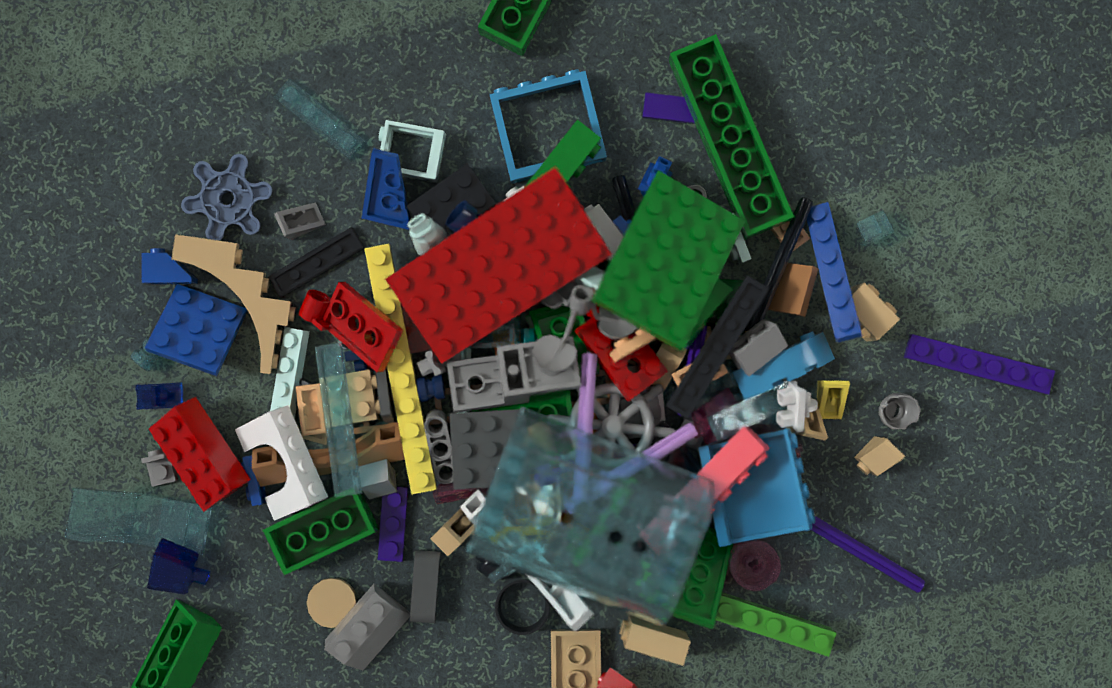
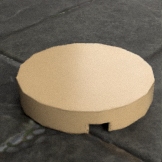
(330, 601)

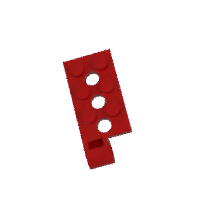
(324, 314)
(627, 382)

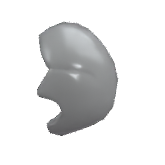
(908, 410)

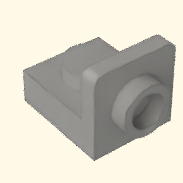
(159, 468)

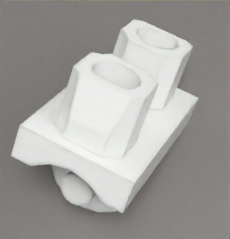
(798, 405)

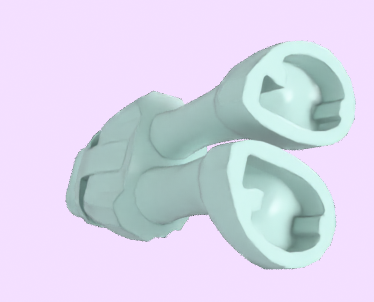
(425, 233)

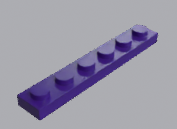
(979, 364)

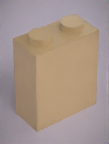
(655, 640)

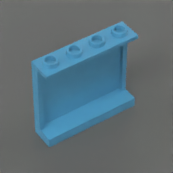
(769, 499)

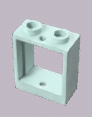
(438, 140)

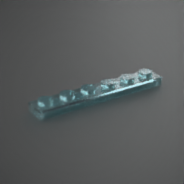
(338, 420)

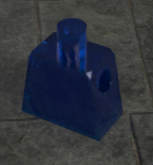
(175, 568)

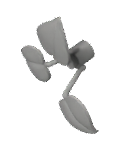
(557, 355)

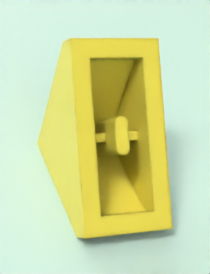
(832, 398)

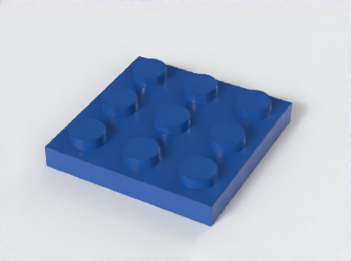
(196, 330)

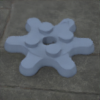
(210, 197)

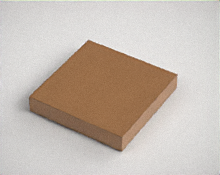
(794, 290)

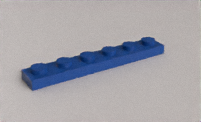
(833, 273)

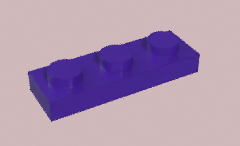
(393, 525)

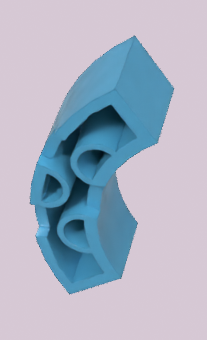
(789, 364)

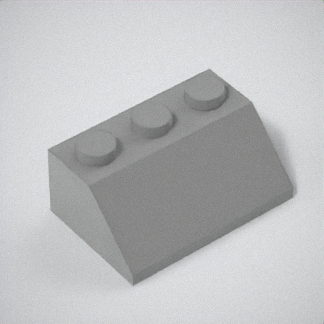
(366, 628)

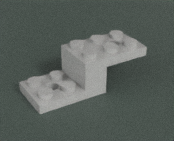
(506, 378)

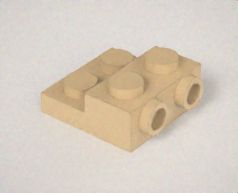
(363, 396)

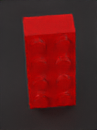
(199, 453)

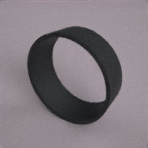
(515, 629)

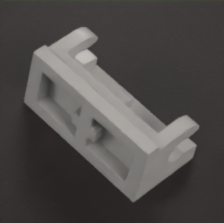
(757, 347)

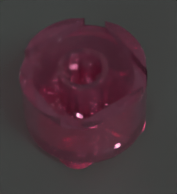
(760, 575)

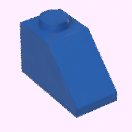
(161, 269)

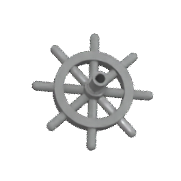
(613, 425)

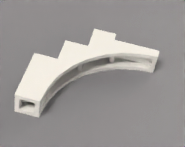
(568, 604)

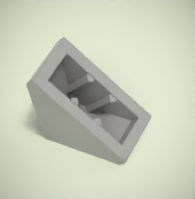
(299, 220)

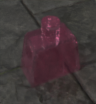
(712, 406)

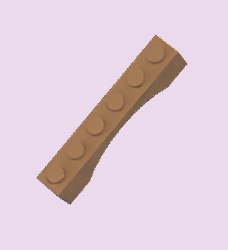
(378, 444)

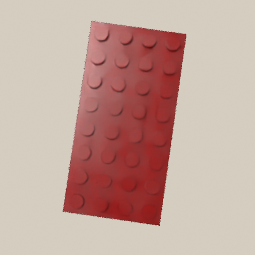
(499, 265)

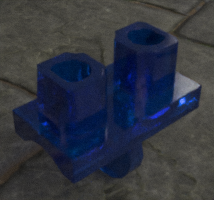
(158, 395)

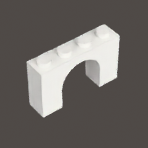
(282, 433)

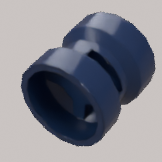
(429, 388)

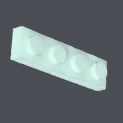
(290, 368)

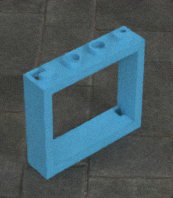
(527, 88)

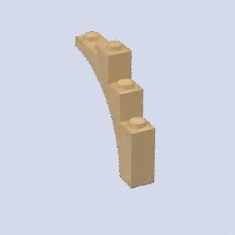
(221, 261)

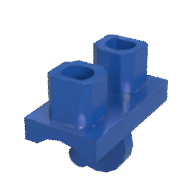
(662, 165)

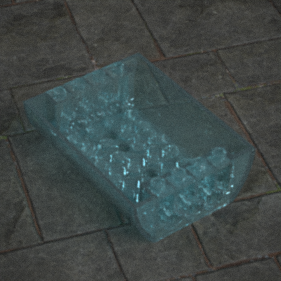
(604, 491)

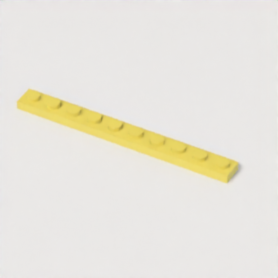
(402, 376)

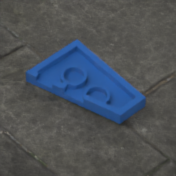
(385, 191)

